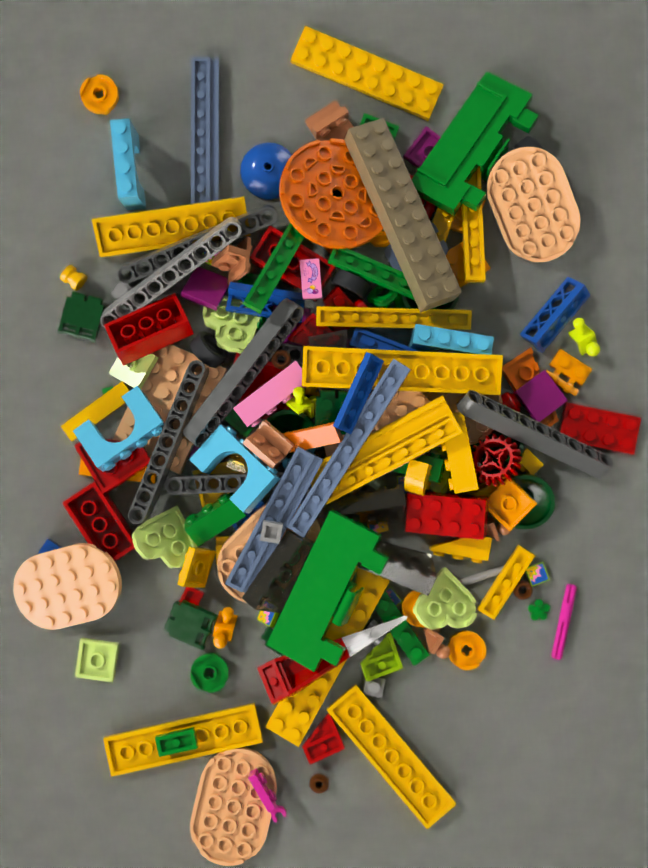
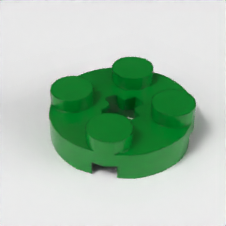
(207, 683)

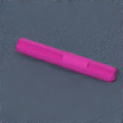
(564, 621)

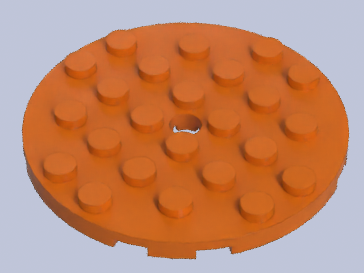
(309, 199)

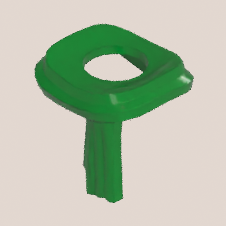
(386, 300)

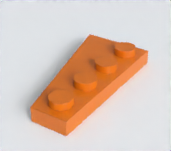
(520, 371)

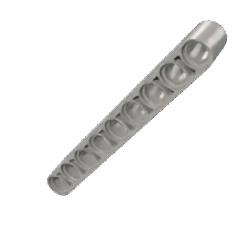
(174, 265)

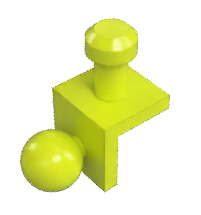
(584, 338)
(301, 403)

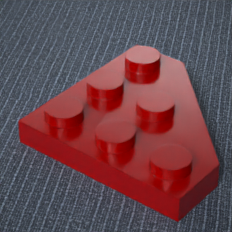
(120, 473)

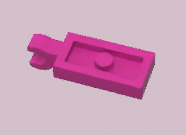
(267, 796)

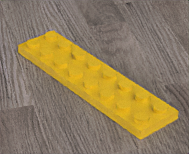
(366, 73)
(162, 226)
(214, 733)
(391, 756)

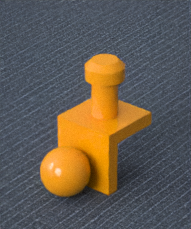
(224, 627)

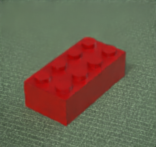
(292, 275)
(148, 329)
(447, 515)
(100, 521)

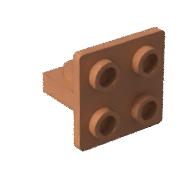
(329, 122)
(235, 260)
(269, 444)

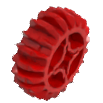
(501, 455)

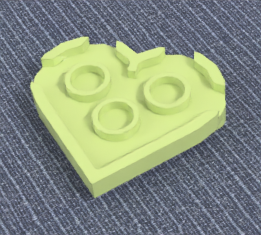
(232, 329)
(164, 538)
(446, 604)

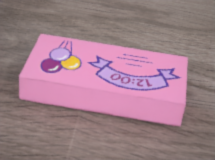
(310, 279)

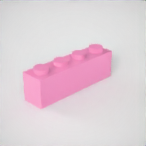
(269, 395)

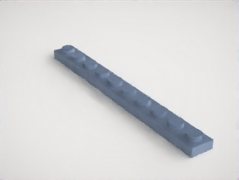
(349, 448)

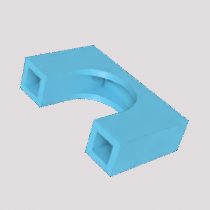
(125, 145)
(433, 338)
(105, 453)
(259, 477)

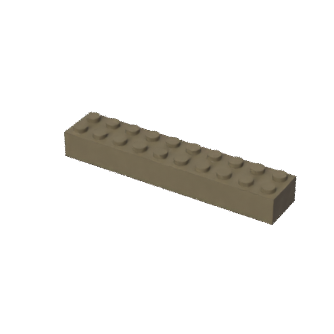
(402, 215)

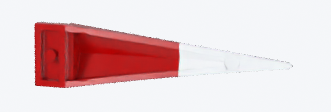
(287, 677)

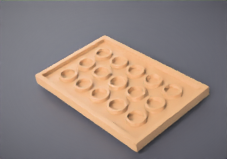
(161, 391)

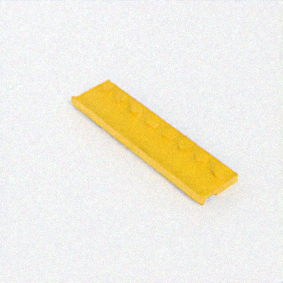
(397, 445)

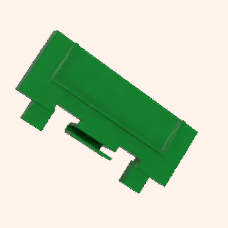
(472, 142)
(326, 591)

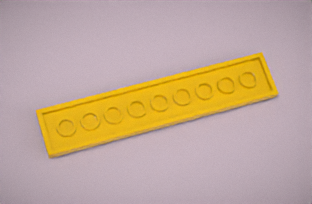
(429, 370)
(296, 713)

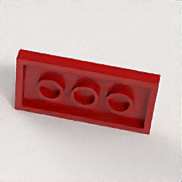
(600, 428)

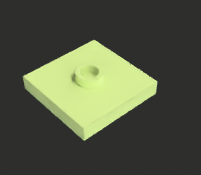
(135, 372)
(97, 659)

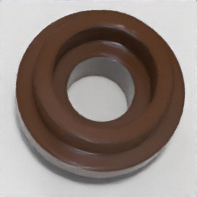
(277, 354)
(528, 590)
(319, 777)

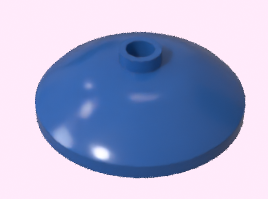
(256, 178)

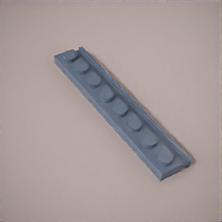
(204, 129)
(279, 508)

